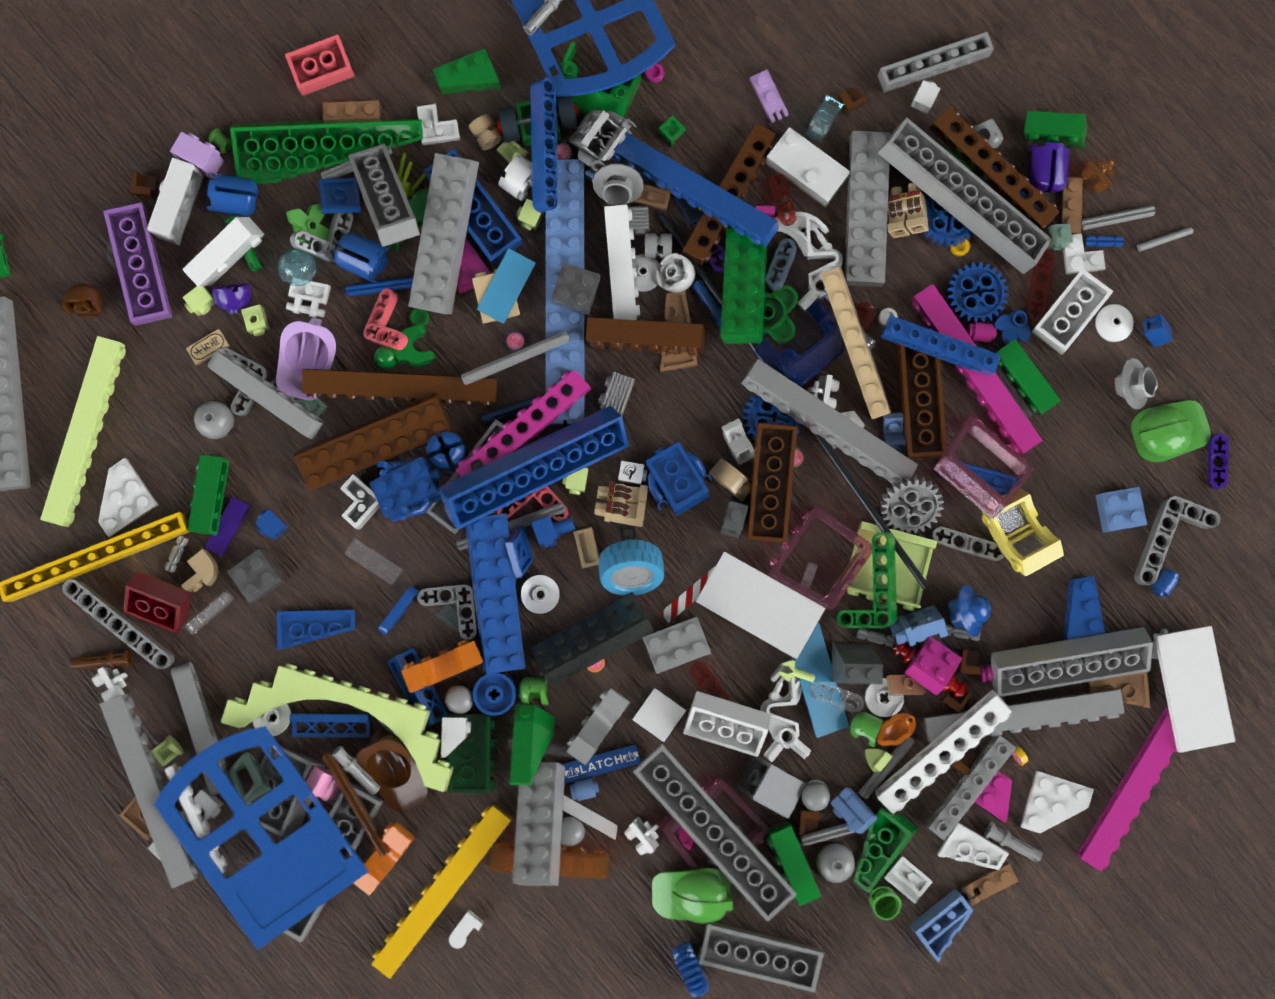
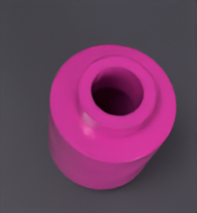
(981, 331)

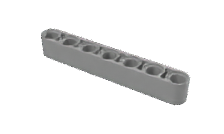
(265, 393)
(109, 622)
(196, 714)

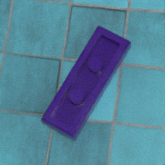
(228, 526)

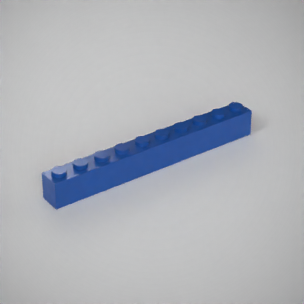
(696, 190)

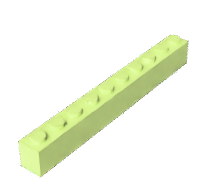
(83, 431)

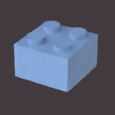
(1121, 509)

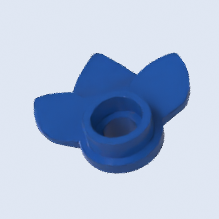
(1011, 329)

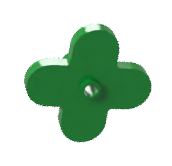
(780, 303)

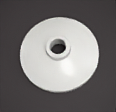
(649, 280)
(1105, 323)
(530, 590)
(279, 725)

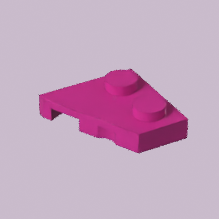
(996, 796)

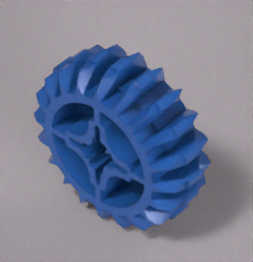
(690, 969)

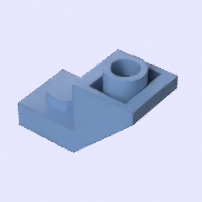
(893, 431)

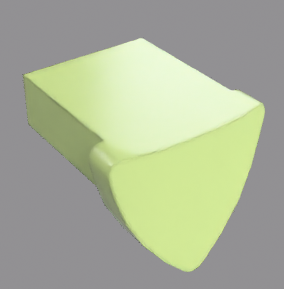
(510, 151)
(167, 750)
(877, 759)

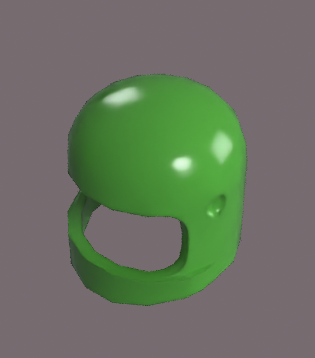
(532, 688)
(866, 725)
(889, 907)

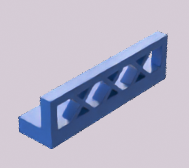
(396, 665)
(328, 717)

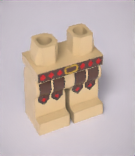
(907, 211)
(623, 504)

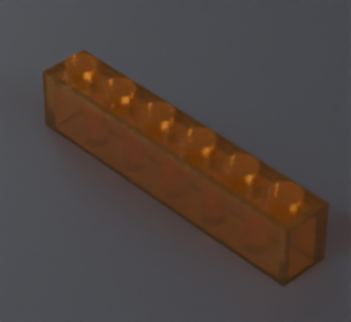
(572, 863)

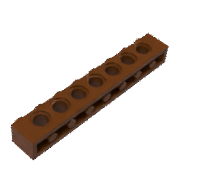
(758, 136)
(984, 169)

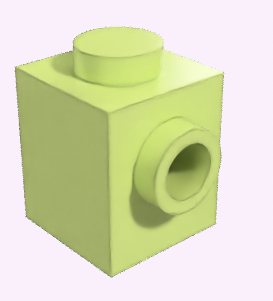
(528, 216)
(199, 300)
(255, 320)
(576, 482)

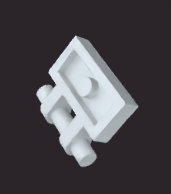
(311, 292)

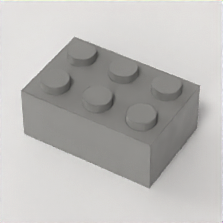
(676, 645)

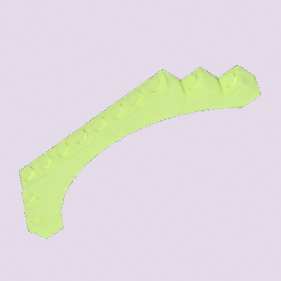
(402, 718)

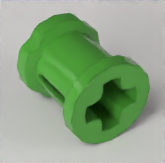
(220, 140)

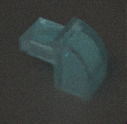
(824, 119)

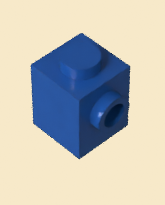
(270, 524)

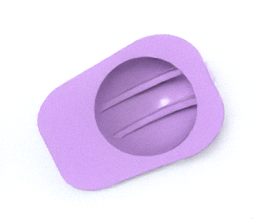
(303, 347)

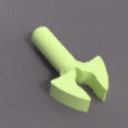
(795, 672)

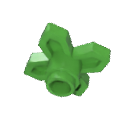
(308, 222)

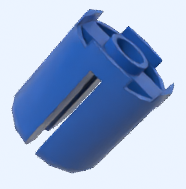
(232, 195)
(358, 265)
(437, 446)

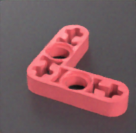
(379, 325)
(538, 496)

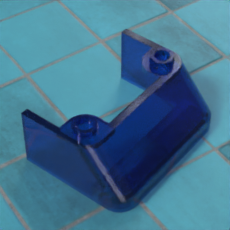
(806, 366)

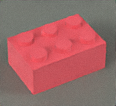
(319, 65)

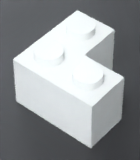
(364, 502)

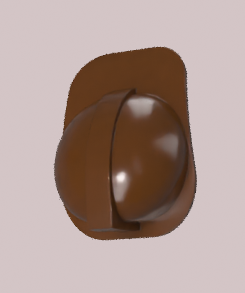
(394, 770)

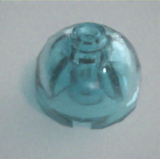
(296, 267)

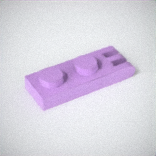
(768, 95)

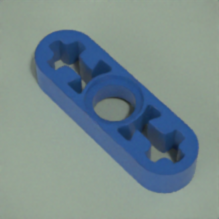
(398, 610)

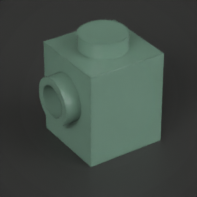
(1060, 235)

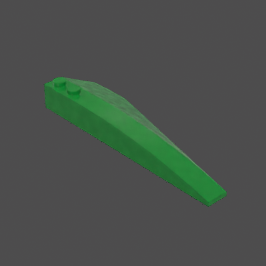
(292, 148)

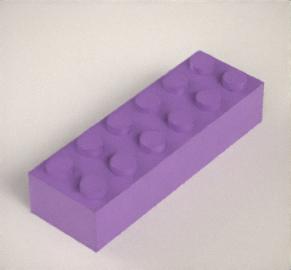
(137, 264)

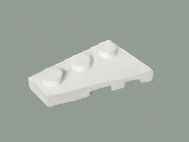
(971, 847)

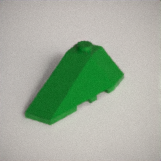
(531, 737)
(884, 843)

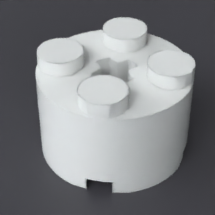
(517, 177)

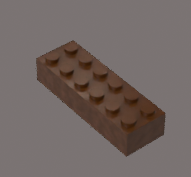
(646, 336)
(921, 404)
(771, 482)

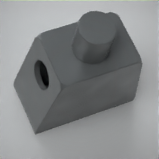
(734, 518)

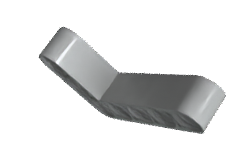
(1166, 534)

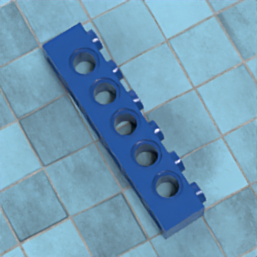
(940, 346)

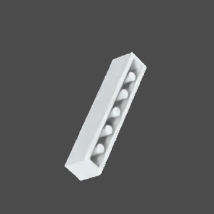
(620, 262)

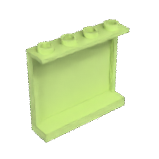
(907, 588)

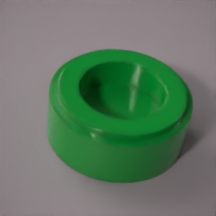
(419, 317)

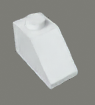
(453, 733)

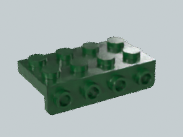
(473, 757)

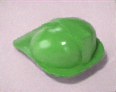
(1170, 430)
(692, 895)

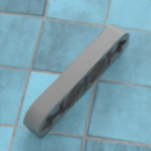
(968, 542)

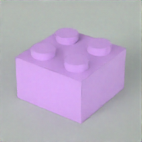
(203, 156)

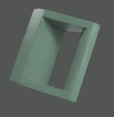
(256, 773)

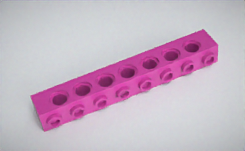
(579, 389)

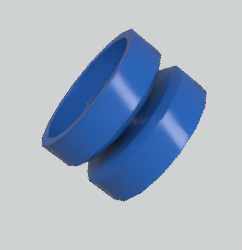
(487, 702)

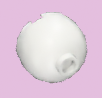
(675, 273)

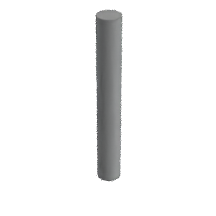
(1164, 239)

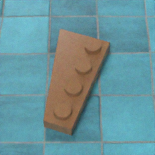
(677, 312)

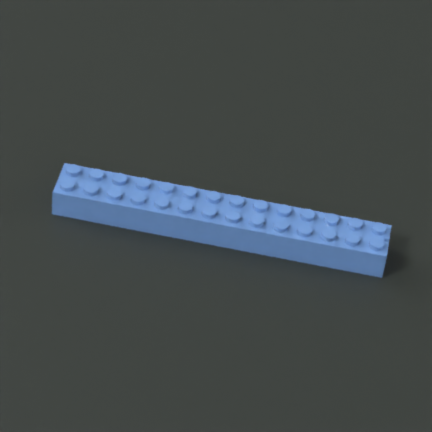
(566, 245)

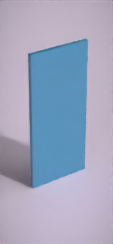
(506, 286)

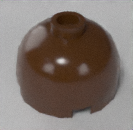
(83, 300)

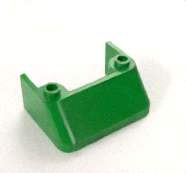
(617, 101)

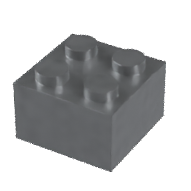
(575, 288)
(256, 576)

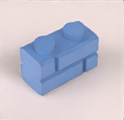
(853, 810)

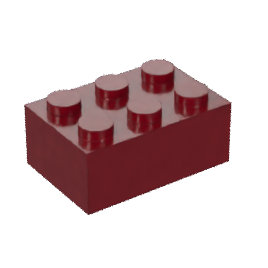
(156, 602)

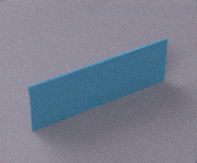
(816, 661)

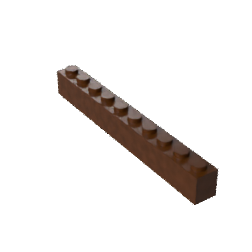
(396, 385)

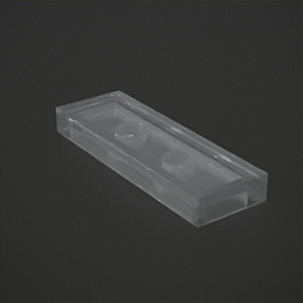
(373, 561)

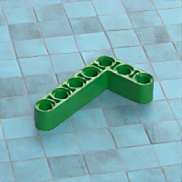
(879, 588)

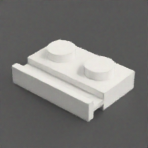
(908, 879)

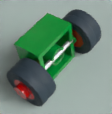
(509, 125)

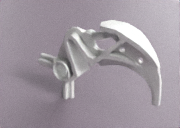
(812, 223)
(780, 724)

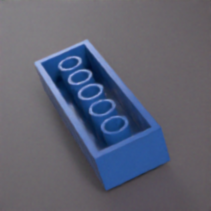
(487, 223)

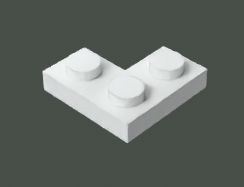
(436, 131)
(1076, 258)

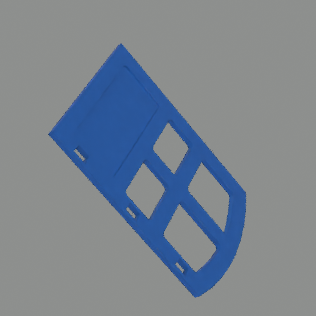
(593, 23)
(289, 875)

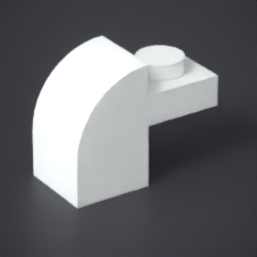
(738, 441)

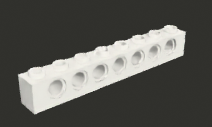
(945, 741)

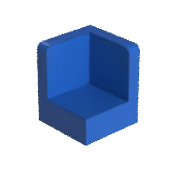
(1157, 330)

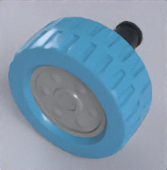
(631, 565)

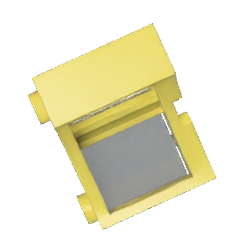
(1022, 537)

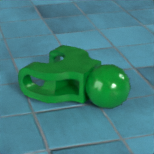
(388, 357)

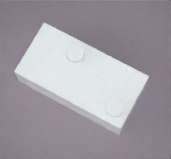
(807, 167)
(175, 201)
(224, 251)
(1072, 311)
(727, 724)

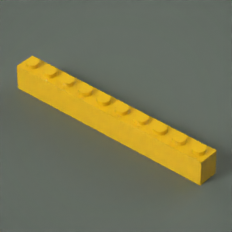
(94, 557)
(442, 890)

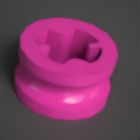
(986, 673)

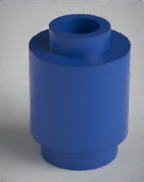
(1165, 583)

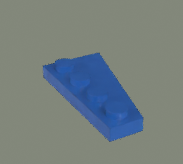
(307, 626)

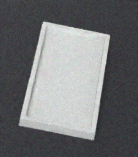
(760, 605)
(1194, 689)

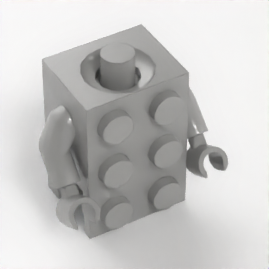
(599, 136)

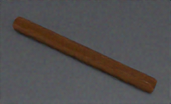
(356, 804)

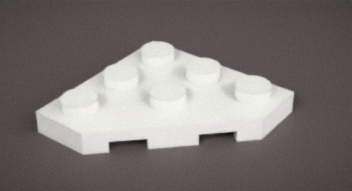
(123, 499)
(1053, 802)

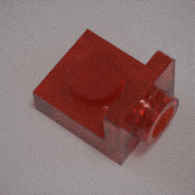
(867, 309)

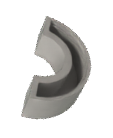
(597, 726)

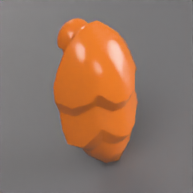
(896, 729)

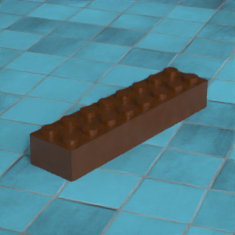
(372, 442)

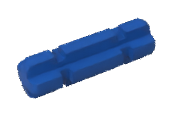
(1104, 241)

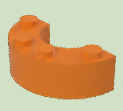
(442, 667)
(398, 841)

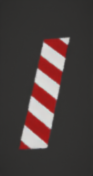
(686, 598)

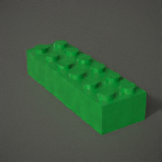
(743, 290)

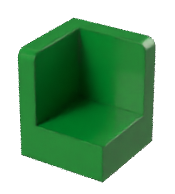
(671, 130)

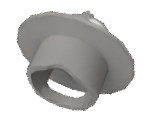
(618, 184)
(1136, 383)

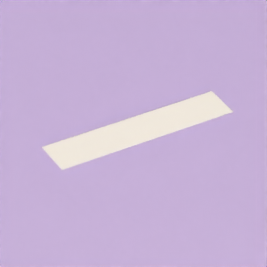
(589, 817)

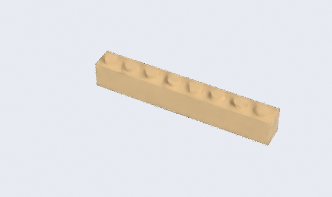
(856, 342)

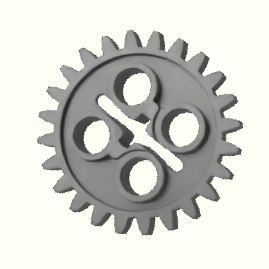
(901, 517)

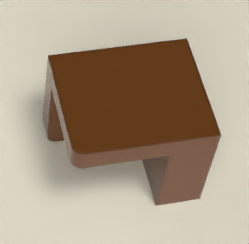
(851, 100)
(144, 186)
(969, 663)
(955, 704)
(963, 764)
(808, 821)

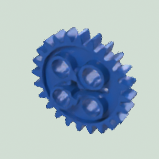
(940, 235)
(973, 276)
(755, 407)

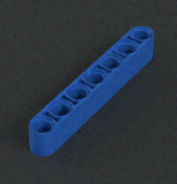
(544, 145)

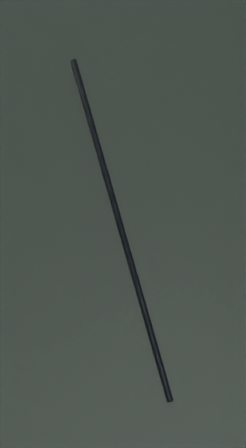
(822, 442)

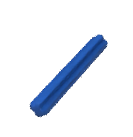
(368, 288)

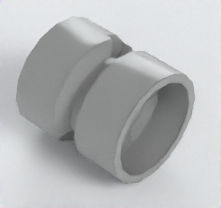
(653, 240)

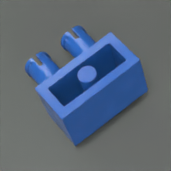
(548, 531)

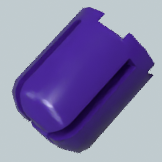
(1049, 167)

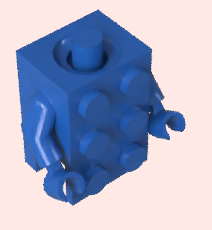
(678, 477)
(407, 488)

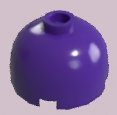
(232, 297)

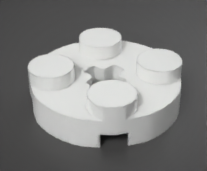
(884, 708)

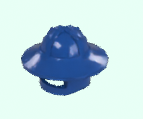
(969, 610)

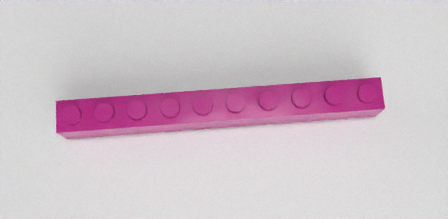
(990, 389)
(1130, 795)

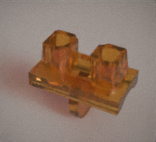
(1092, 169)

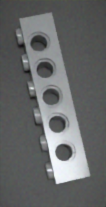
(935, 62)
(970, 786)

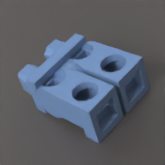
(919, 626)

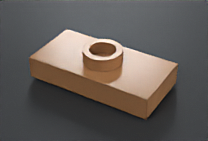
(904, 685)

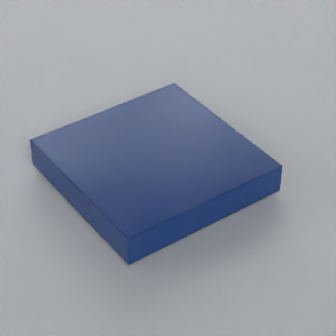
(339, 195)
(519, 551)

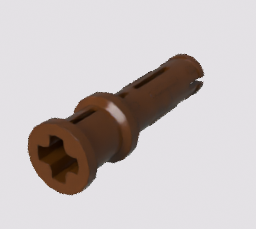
(110, 660)

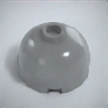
(213, 419)
(835, 862)

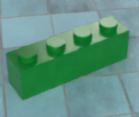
(1027, 378)
(208, 495)
(793, 862)

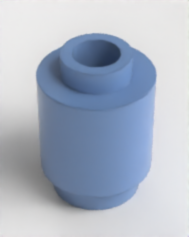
(584, 789)

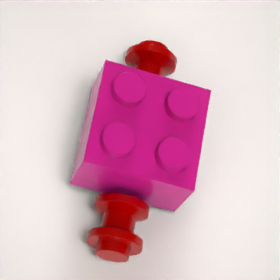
(932, 666)

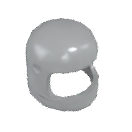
(991, 132)
(459, 699)
(816, 795)
(572, 831)

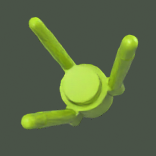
(406, 185)

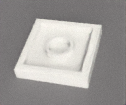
(659, 715)

